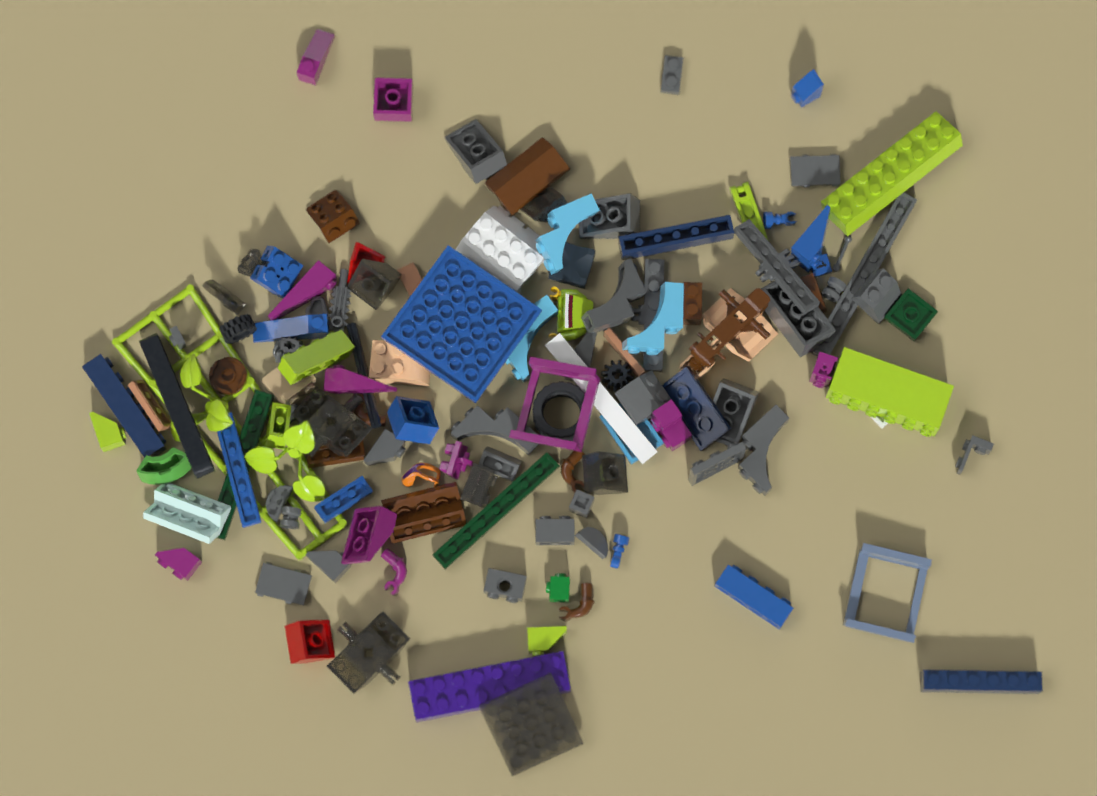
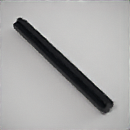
(362, 369)

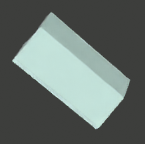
(187, 512)

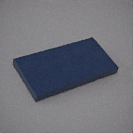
(697, 408)

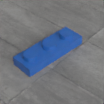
(343, 499)

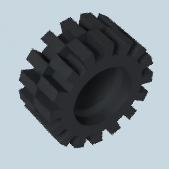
(238, 328)

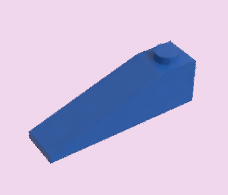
(302, 327)

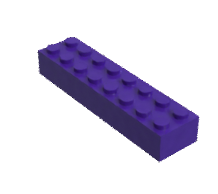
(467, 689)

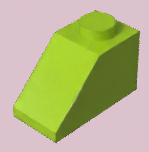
(277, 425)
(107, 432)
(543, 639)

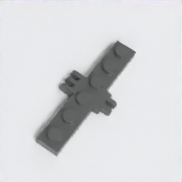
(776, 266)
(653, 280)

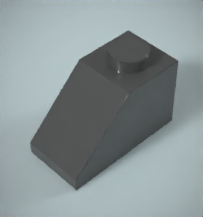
(385, 449)
(329, 563)

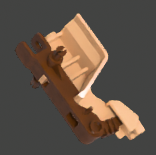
(736, 325)

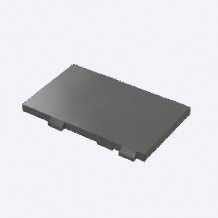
(815, 170)
(283, 584)

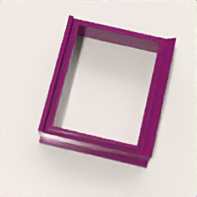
(566, 370)

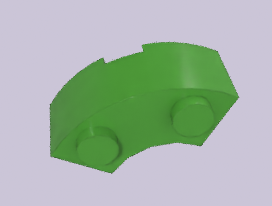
(163, 468)

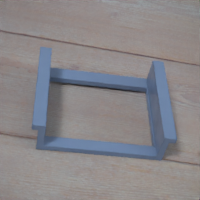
(896, 557)

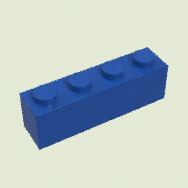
(753, 596)

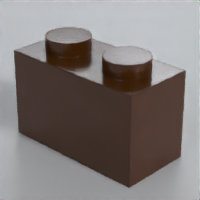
(692, 303)

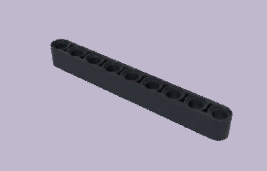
(177, 406)

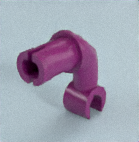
(399, 566)

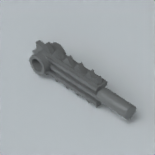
(340, 294)

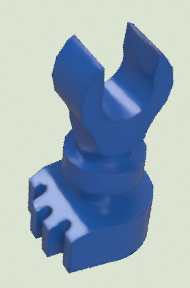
(769, 219)
(620, 541)

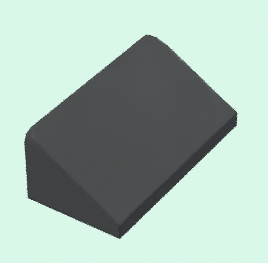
(503, 464)

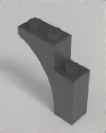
(617, 310)
(480, 423)
(758, 440)

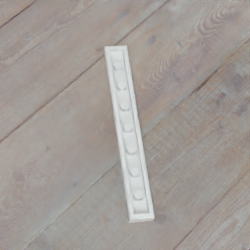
(605, 404)

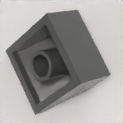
(878, 294)
(642, 397)

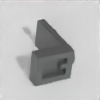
(981, 447)

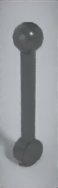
(836, 267)

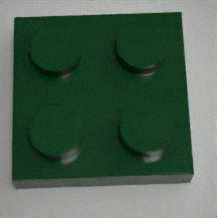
(911, 314)

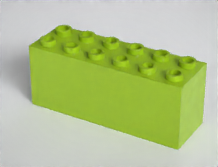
(889, 392)

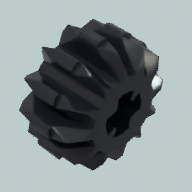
(624, 377)

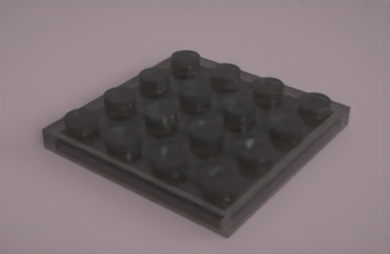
(531, 724)

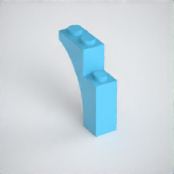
(563, 221)
(667, 319)
(518, 358)

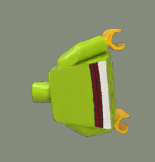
(571, 308)

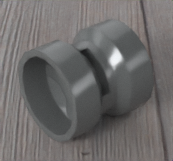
(833, 289)
(290, 517)

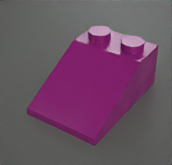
(368, 533)

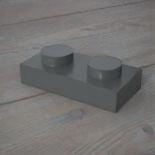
(672, 75)

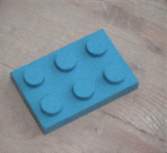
(646, 429)

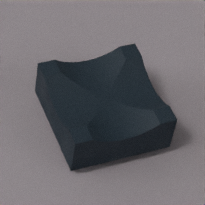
(576, 266)

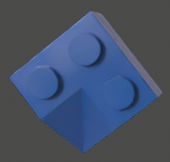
(413, 420)

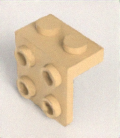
(283, 391)

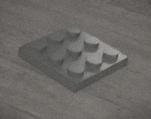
(716, 463)

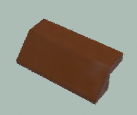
(527, 176)
(426, 512)

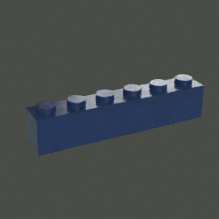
(676, 237)
(121, 403)
(981, 681)

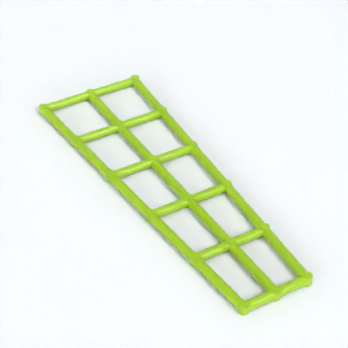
(154, 316)

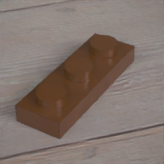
(326, 457)

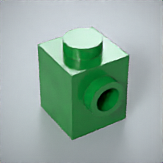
(558, 588)

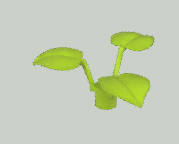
(216, 409)
(299, 440)

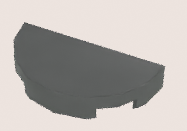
(276, 500)
(594, 540)

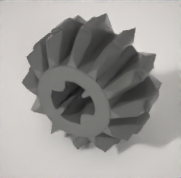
(284, 346)

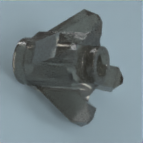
(250, 262)

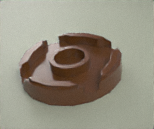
(228, 376)

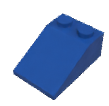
(810, 244)

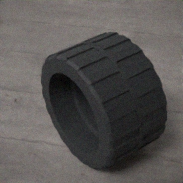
(554, 390)

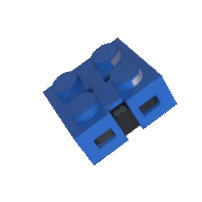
(276, 271)

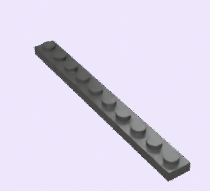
(871, 261)

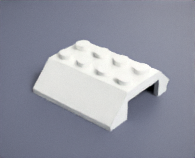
(502, 247)

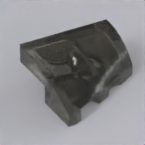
(227, 298)

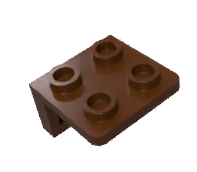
(333, 216)

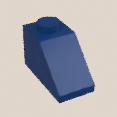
(807, 89)

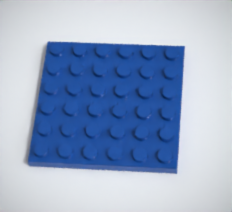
(461, 324)

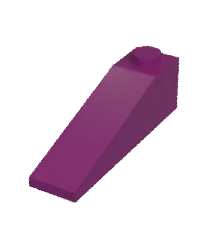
(312, 284)
(343, 381)

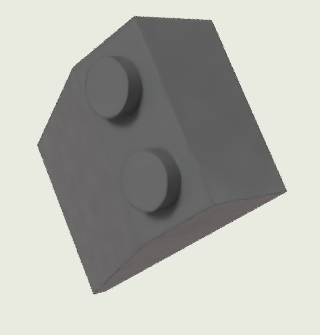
(476, 151)
(616, 218)
(735, 405)

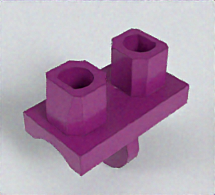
(458, 461)

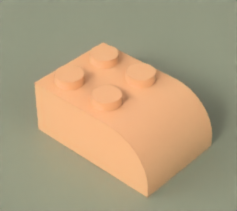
(394, 367)

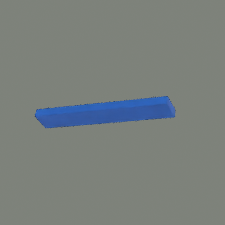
(239, 475)

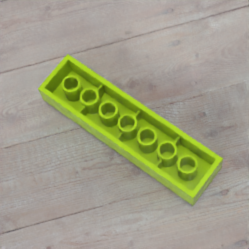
(892, 173)

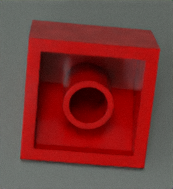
(309, 641)

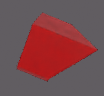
(362, 252)

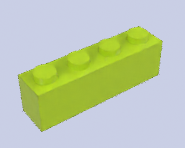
(315, 357)

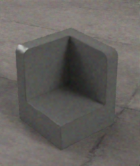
(581, 503)

